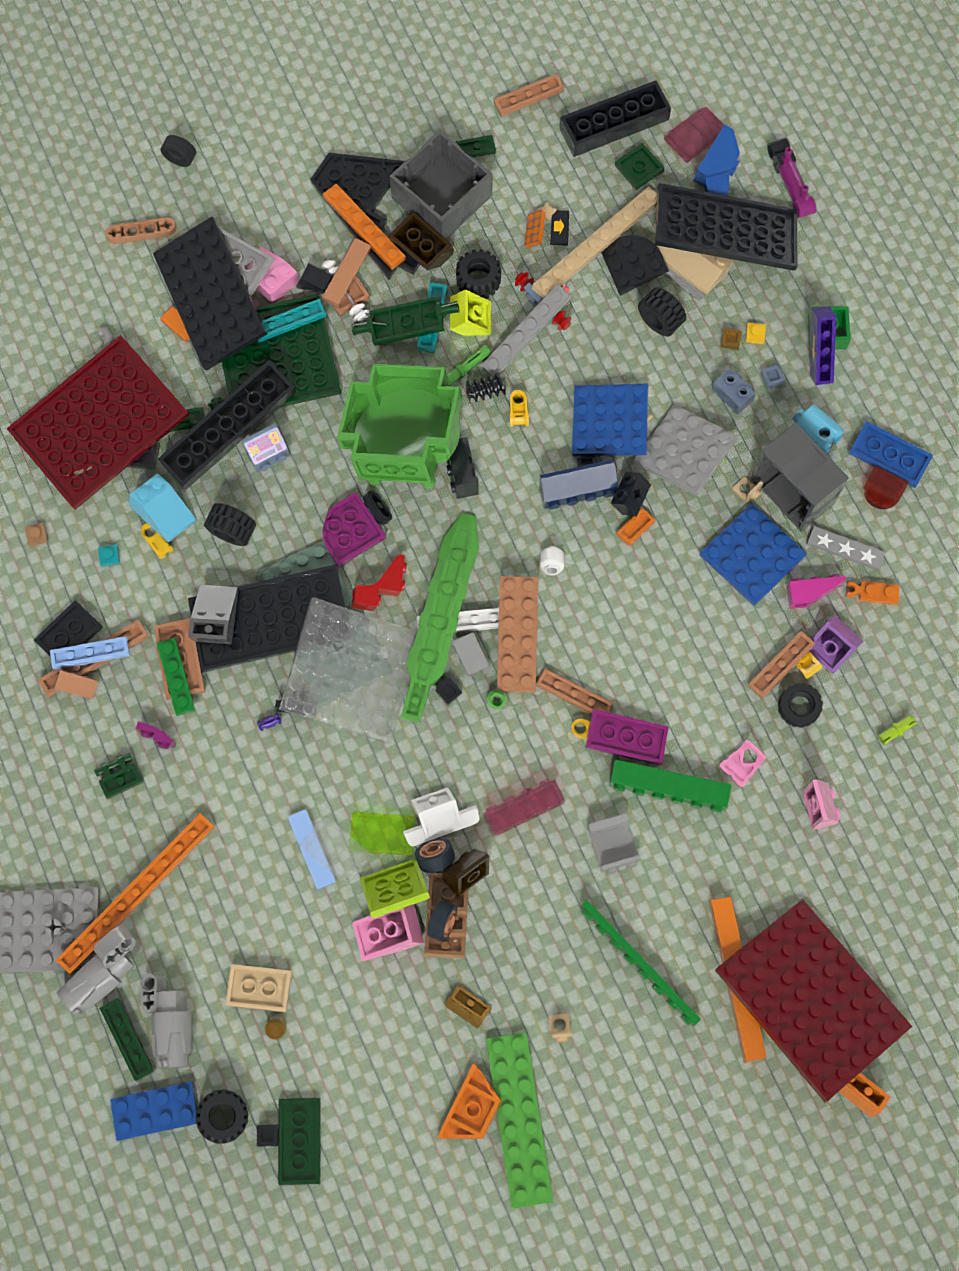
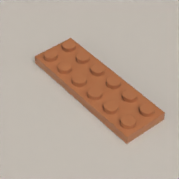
(517, 634)

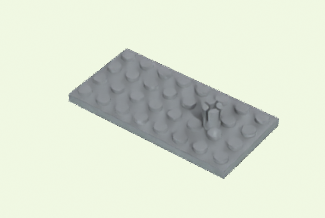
(42, 926)

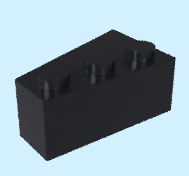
(462, 471)

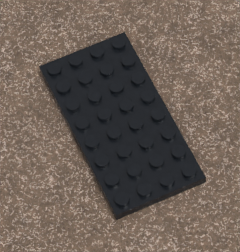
(726, 227)
(209, 293)
(270, 617)

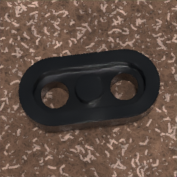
(377, 507)

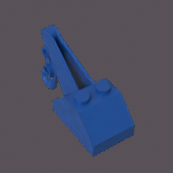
(719, 163)

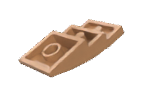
(455, 944)

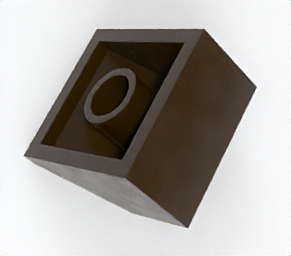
(466, 871)

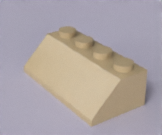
(697, 268)

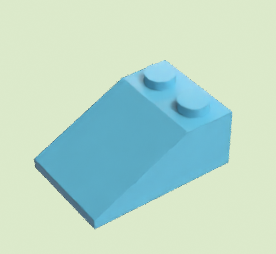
(161, 507)

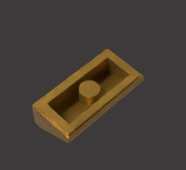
(467, 1006)

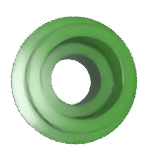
(496, 705)

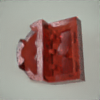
(884, 488)

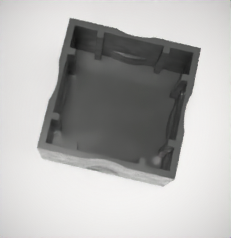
(441, 184)
(799, 477)

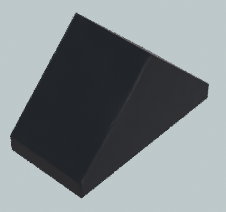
(314, 279)

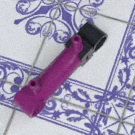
(785, 164)

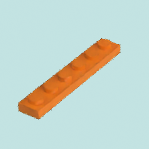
(364, 226)

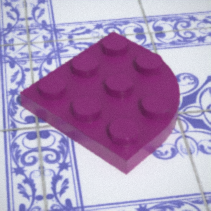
(350, 530)

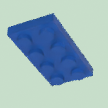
(890, 453)
(154, 1111)

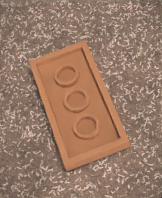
(188, 653)

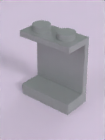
(613, 844)

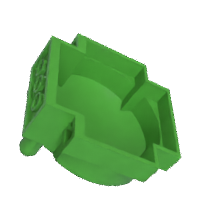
(401, 423)

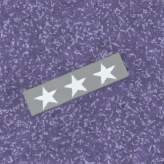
(846, 548)

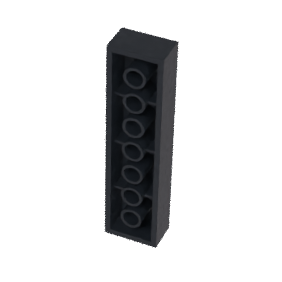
(227, 425)

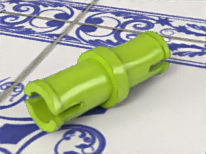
(897, 729)

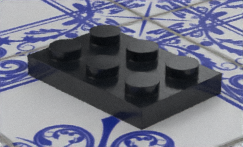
(69, 629)

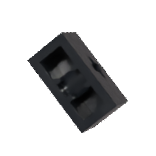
(631, 493)

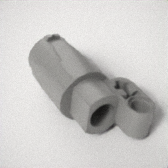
(100, 973)
(169, 1022)

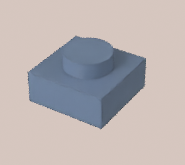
(772, 376)

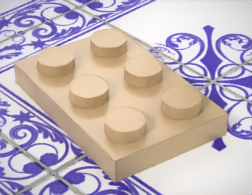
(258, 988)

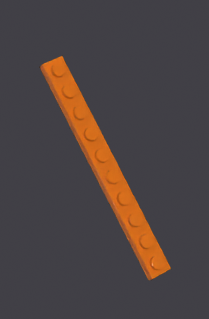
(135, 893)

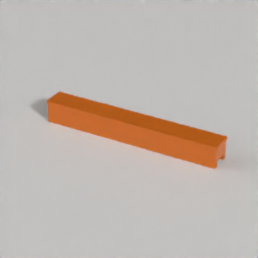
(729, 943)

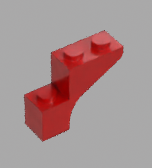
(389, 584)

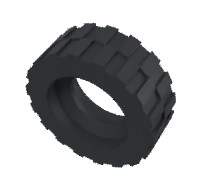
(805, 691)

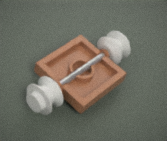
(354, 297)

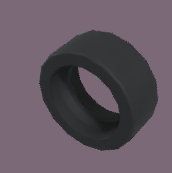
(178, 150)

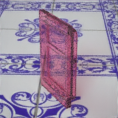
(694, 134)

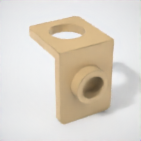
(754, 492)
(560, 1036)

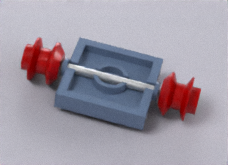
(526, 285)

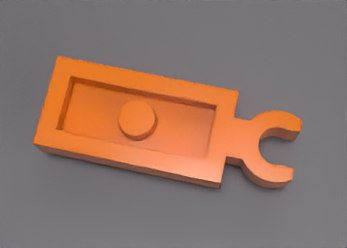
(875, 592)

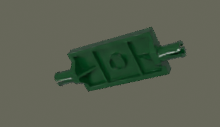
(406, 320)

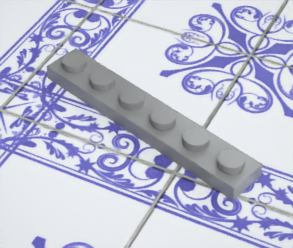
(527, 330)

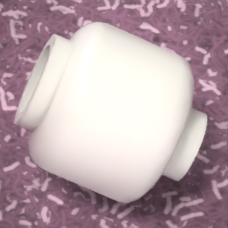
(552, 560)

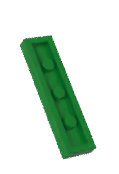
(176, 676)

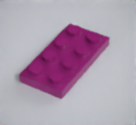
(627, 737)

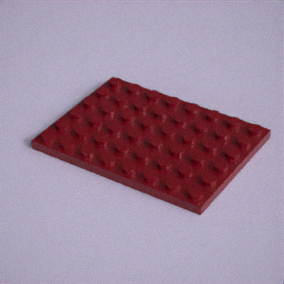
(100, 417)
(813, 1000)

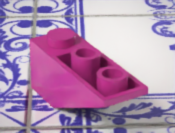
(807, 592)

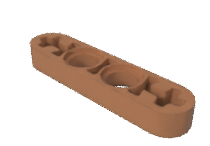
(141, 234)

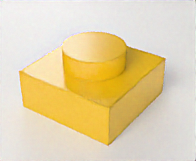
(755, 333)
(808, 665)

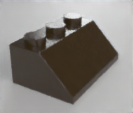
(422, 242)

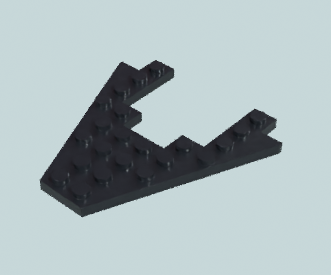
(366, 184)

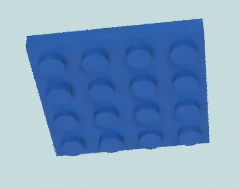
(610, 420)
(753, 554)

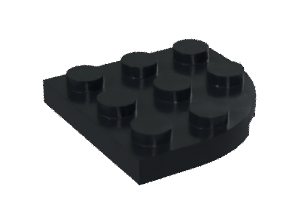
(633, 262)

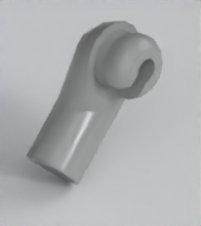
(106, 333)

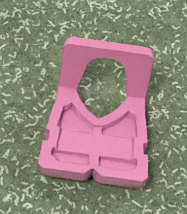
(737, 769)

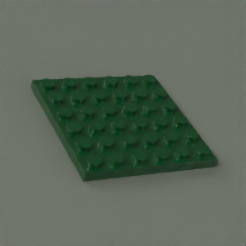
(299, 354)

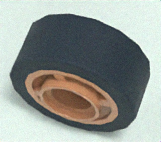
(435, 855)
(442, 921)

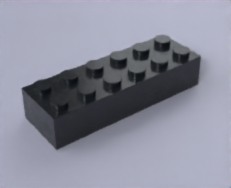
(615, 118)

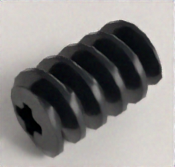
(485, 387)

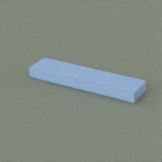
(89, 653)
(302, 827)

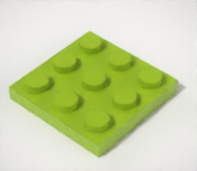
(394, 888)

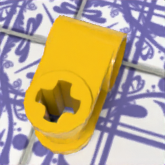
(518, 412)

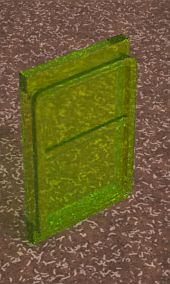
(382, 832)

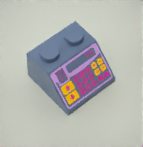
(266, 448)

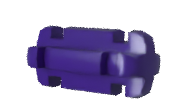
(269, 722)

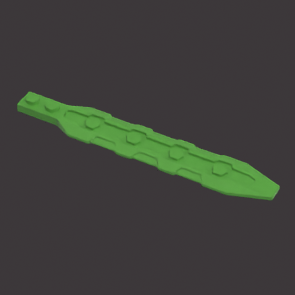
(440, 615)

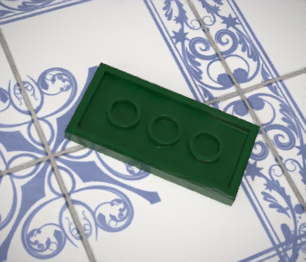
(299, 1141)

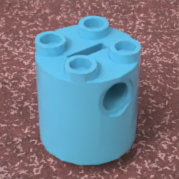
(818, 423)

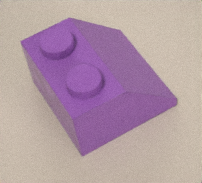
(834, 644)

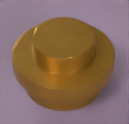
(275, 1029)

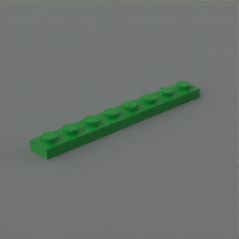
(645, 970)

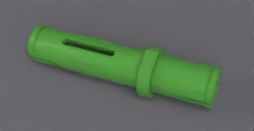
(461, 369)

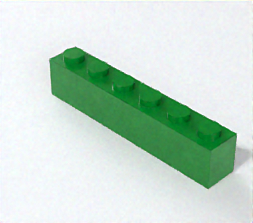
(670, 785)

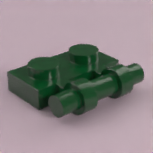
(120, 781)

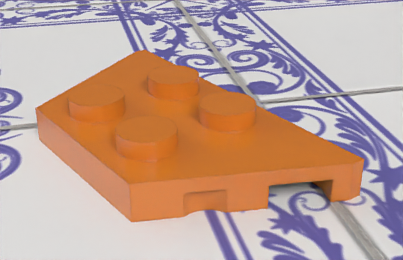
(472, 1108)

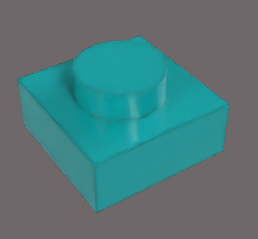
(108, 555)

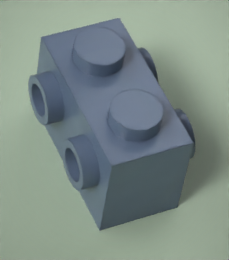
(734, 391)

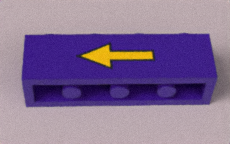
(822, 345)

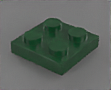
(639, 166)

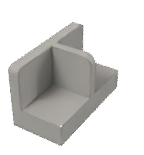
(471, 654)

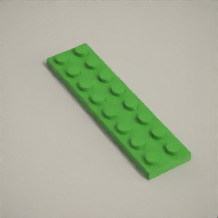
(519, 1121)

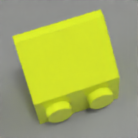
(473, 316)

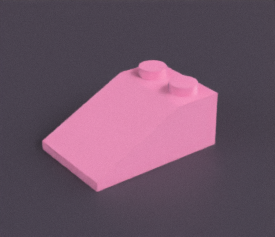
(278, 279)
(820, 804)
(388, 933)

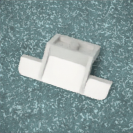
(439, 817)

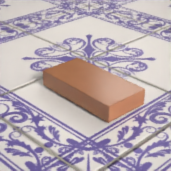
(76, 684)

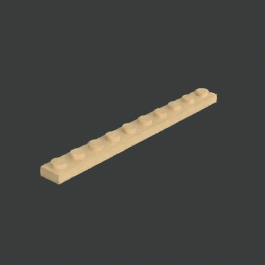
(596, 242)

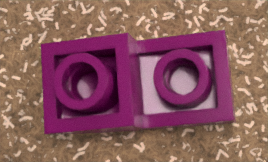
(159, 738)

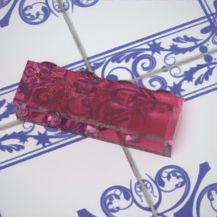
(524, 807)

